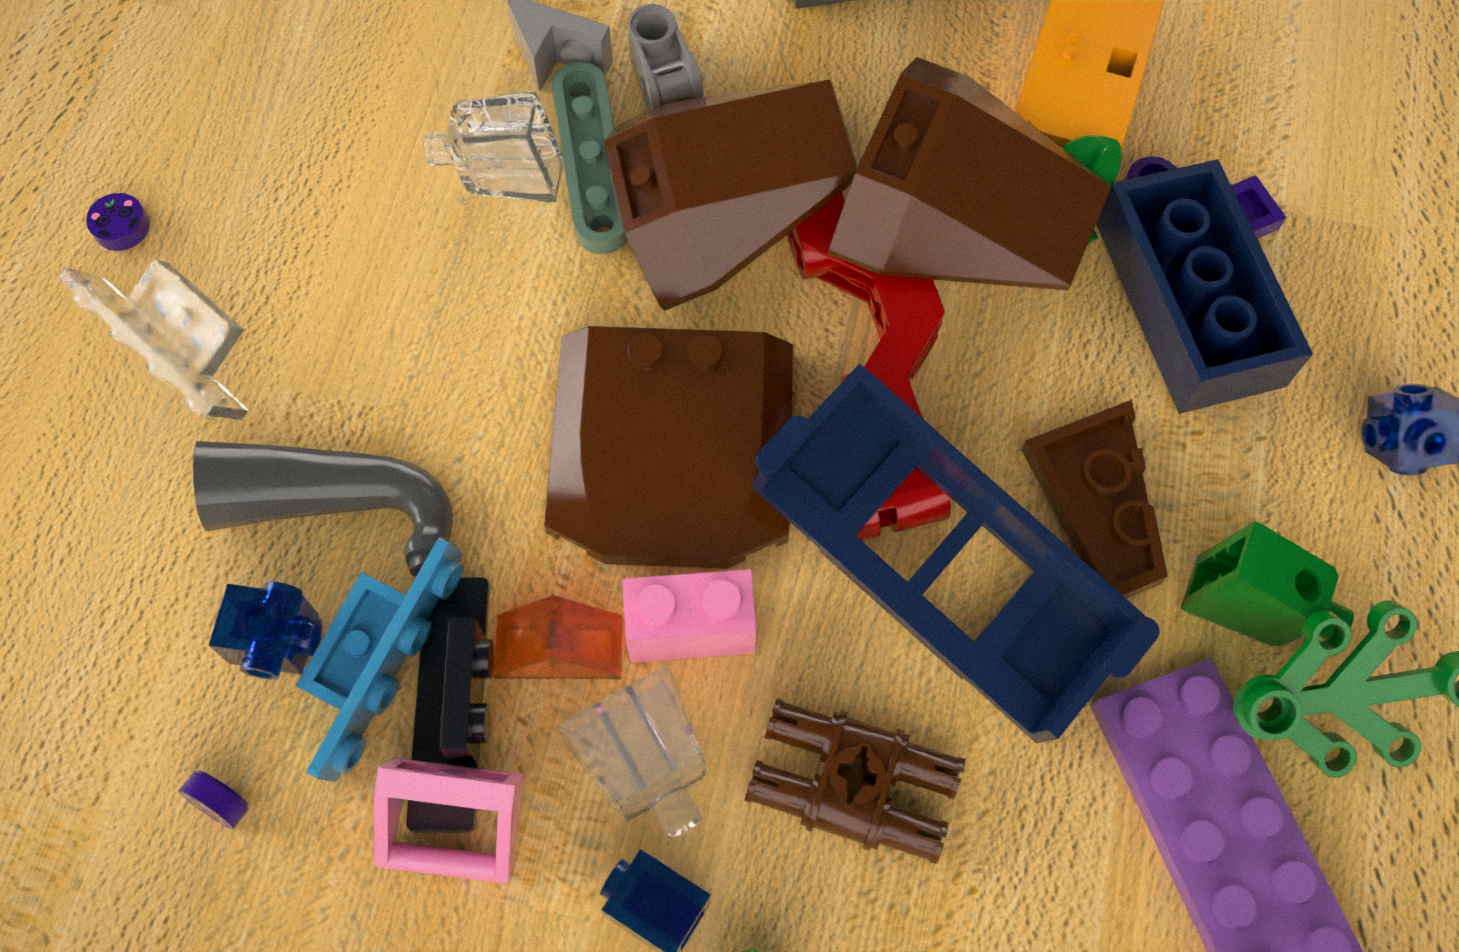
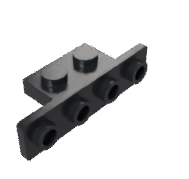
(450, 698)

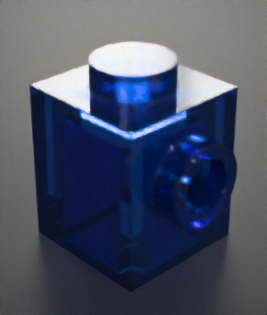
(654, 903)

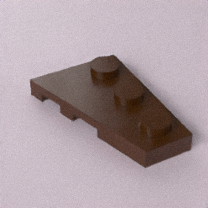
(1101, 498)

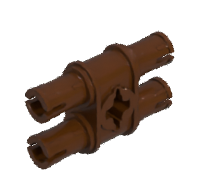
(886, 759)

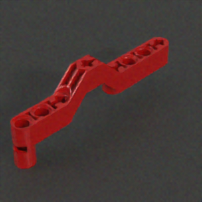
(908, 323)

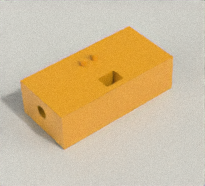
(1088, 67)

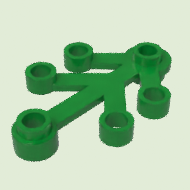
(1346, 691)

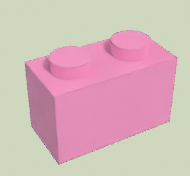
(689, 615)

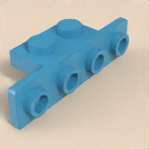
(366, 650)

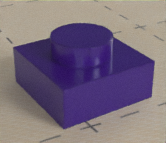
(1259, 206)

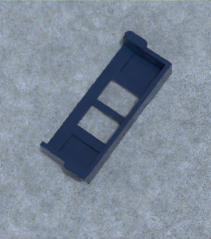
(1048, 640)

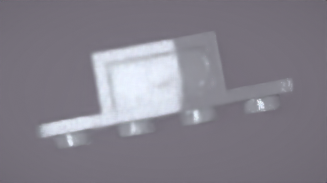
(171, 328)

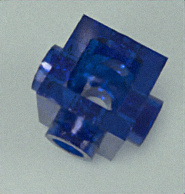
(1412, 428)
(266, 629)

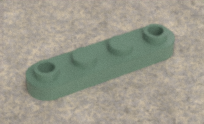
(582, 130)

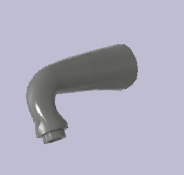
(270, 482)

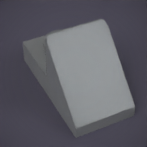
(555, 36)

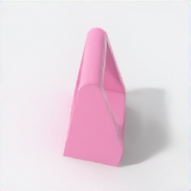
(446, 786)

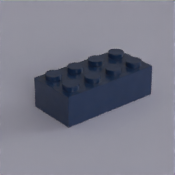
(1201, 286)

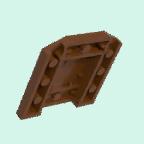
(664, 444)

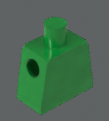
(1262, 586)

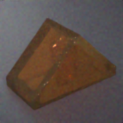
(558, 641)

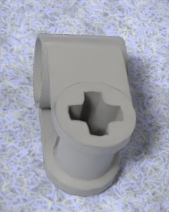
(661, 57)

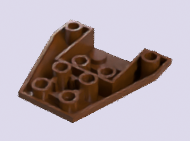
(725, 180)
(965, 191)

